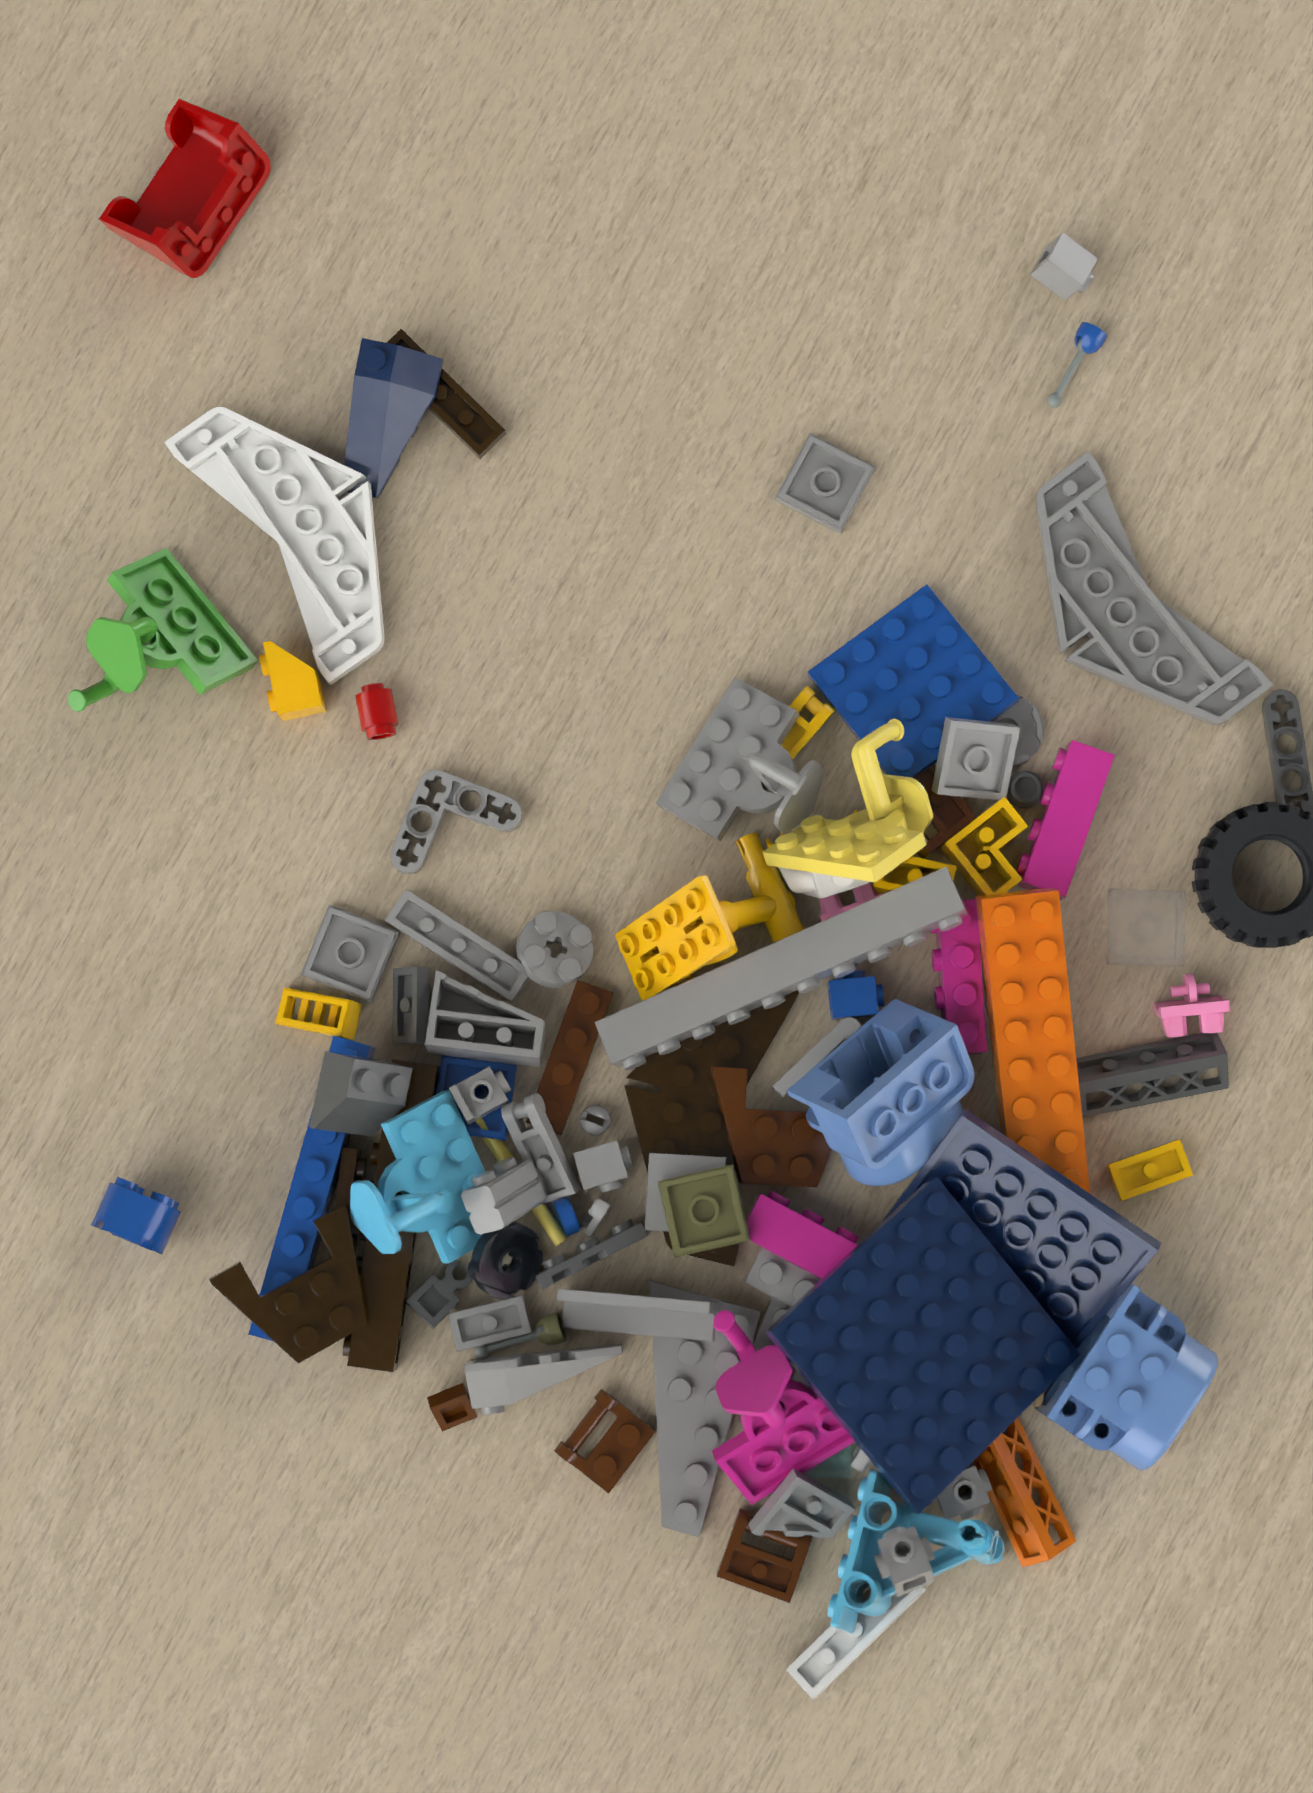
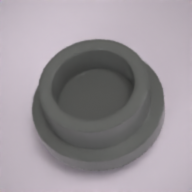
(1024, 789)

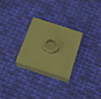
(703, 1210)

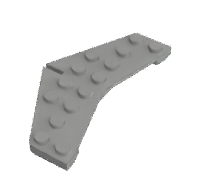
(1132, 632)

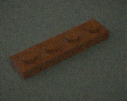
(572, 1052)

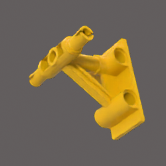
(697, 930)

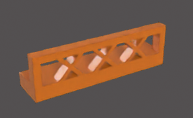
(1012, 1499)

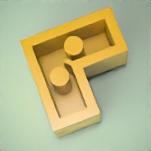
(978, 846)

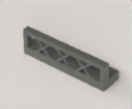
(1150, 1066)

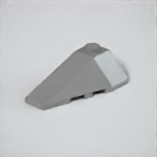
(511, 1378)

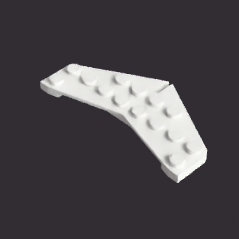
(321, 538)

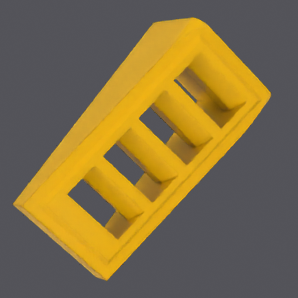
(342, 1017)

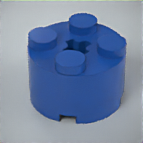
(136, 1216)

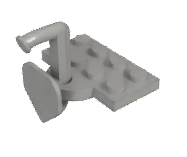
(735, 761)

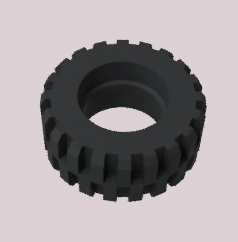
(1215, 883)

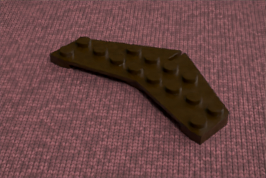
(687, 1110)

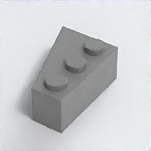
(480, 1027)

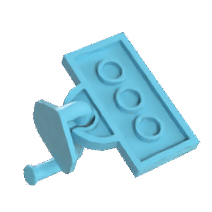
(431, 1172)

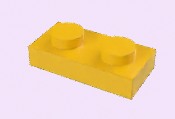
(1149, 1170)

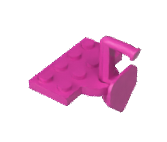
(780, 1417)

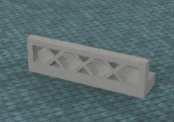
(638, 1314)

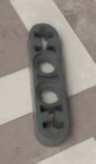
(1282, 762)

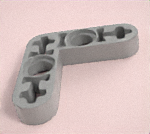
(449, 802)

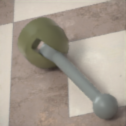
(547, 1331)

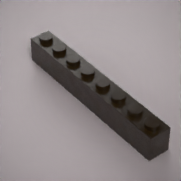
(387, 1276)

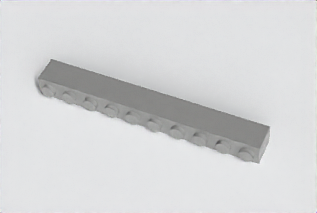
(782, 968)

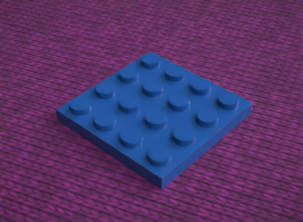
(916, 670)

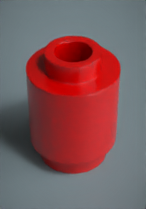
(377, 711)

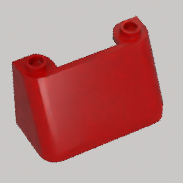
(194, 193)

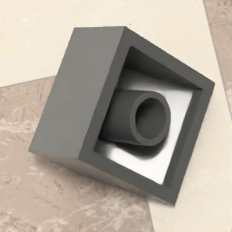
(358, 1094)

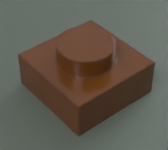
(452, 1407)

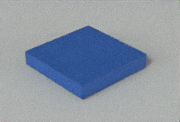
(455, 1070)

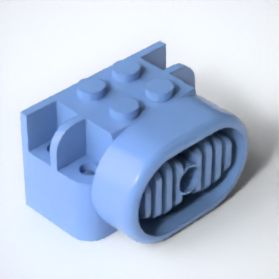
(889, 1093)
(1132, 1381)

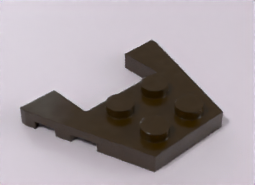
(312, 1307)

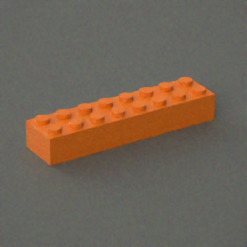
(1033, 1027)

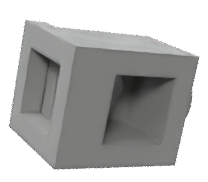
(477, 1108)

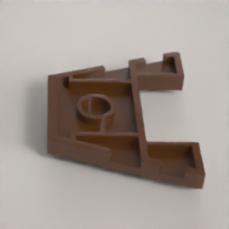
(768, 1144)

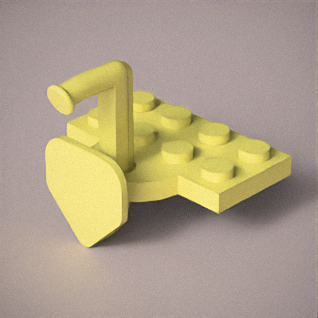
(867, 841)

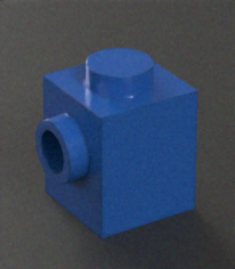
(854, 996)

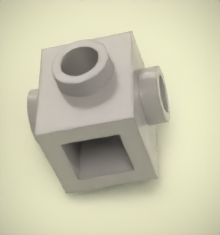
(971, 1501)
(905, 1559)

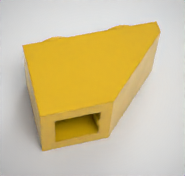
(294, 684)

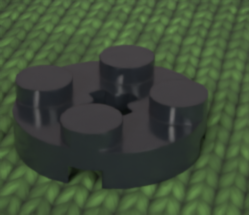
(507, 1279)

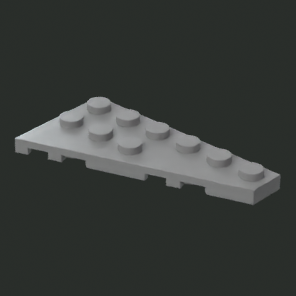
(690, 1412)

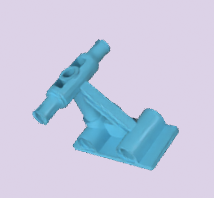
(859, 1569)

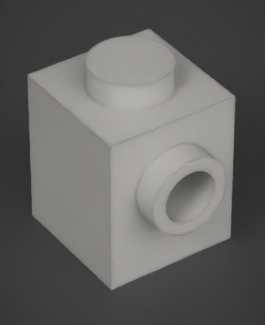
(1064, 267)
(603, 1166)

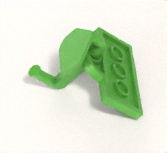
(175, 620)

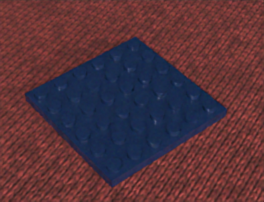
(923, 1344)

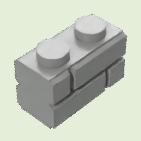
(502, 1195)

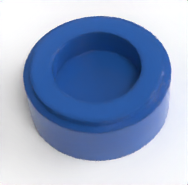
(566, 1216)

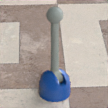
(1088, 341)

